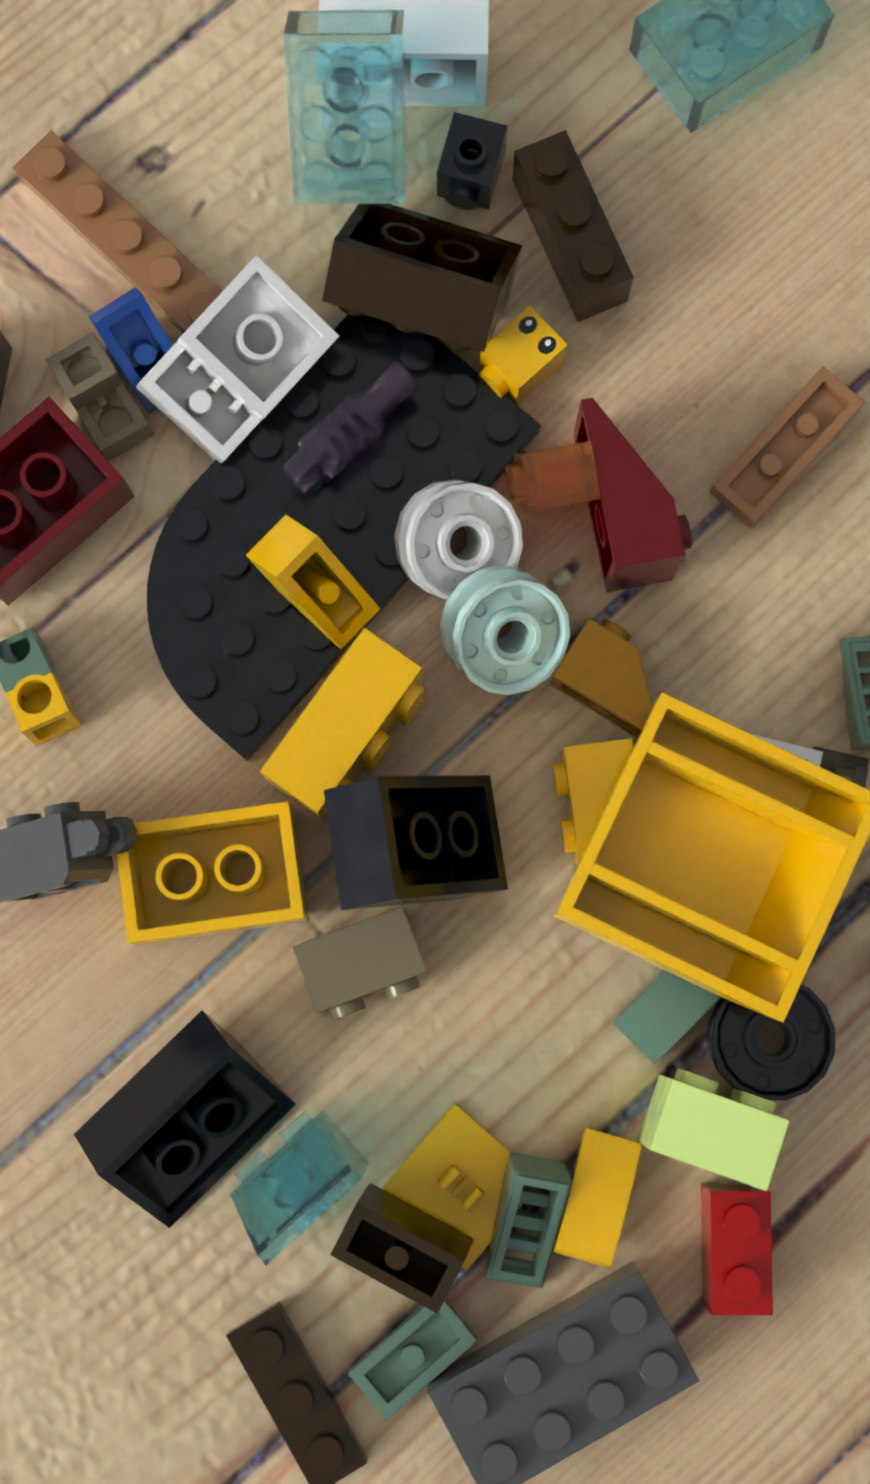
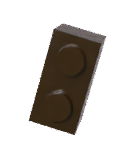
(402, 1247)

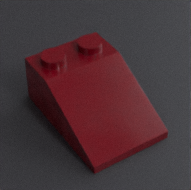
(636, 518)

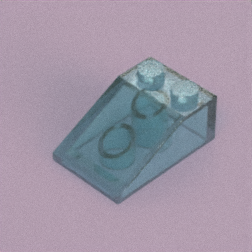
(295, 1184)

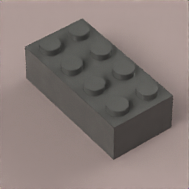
(561, 1380)

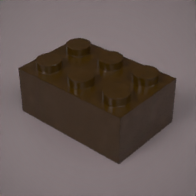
(421, 274)

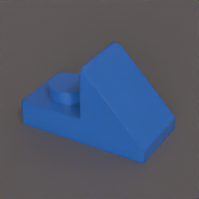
(132, 338)

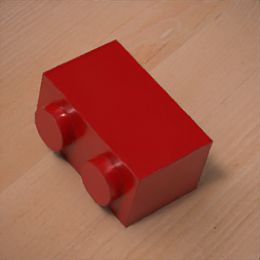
(736, 1249)

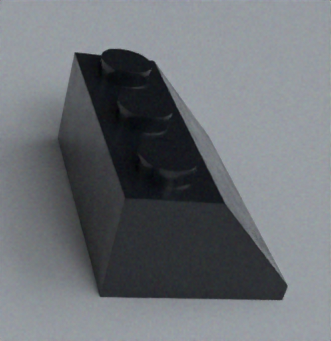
(183, 1120)

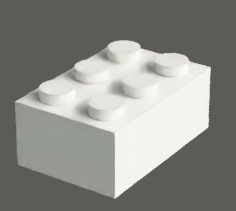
(442, 48)

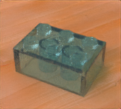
(721, 51)
(347, 106)

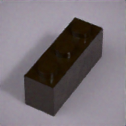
(571, 226)

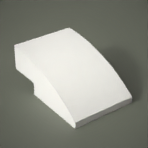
(237, 360)

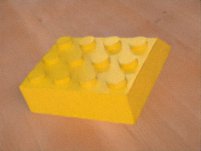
(719, 858)

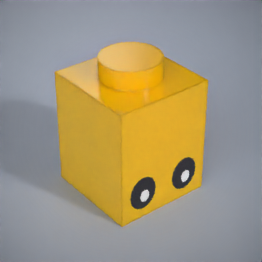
(522, 356)

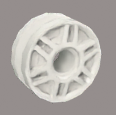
(432, 518)

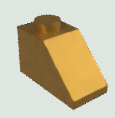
(606, 676)

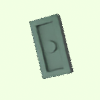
(411, 1357)

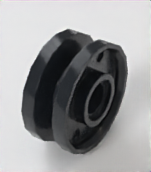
(779, 1076)

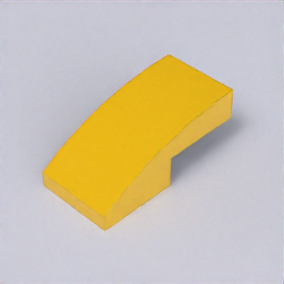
(598, 1197)

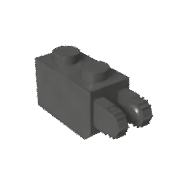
(60, 851)

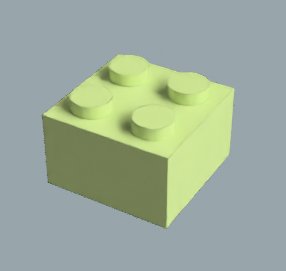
(713, 1132)

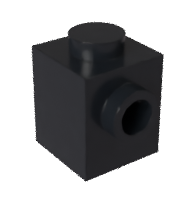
(471, 161)

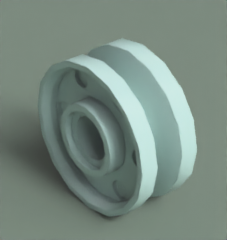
(529, 649)

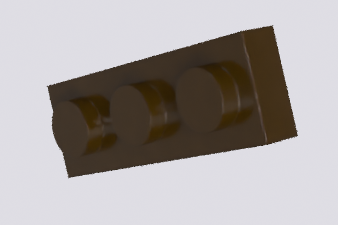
(297, 1396)

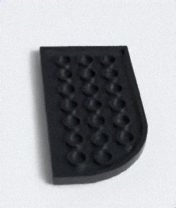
(215, 620)

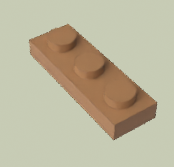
(787, 447)

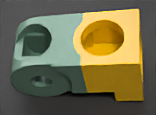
(35, 688)

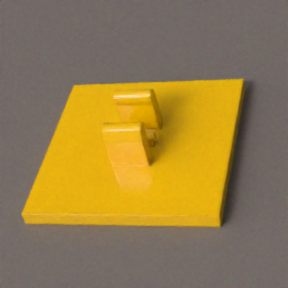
(456, 1178)

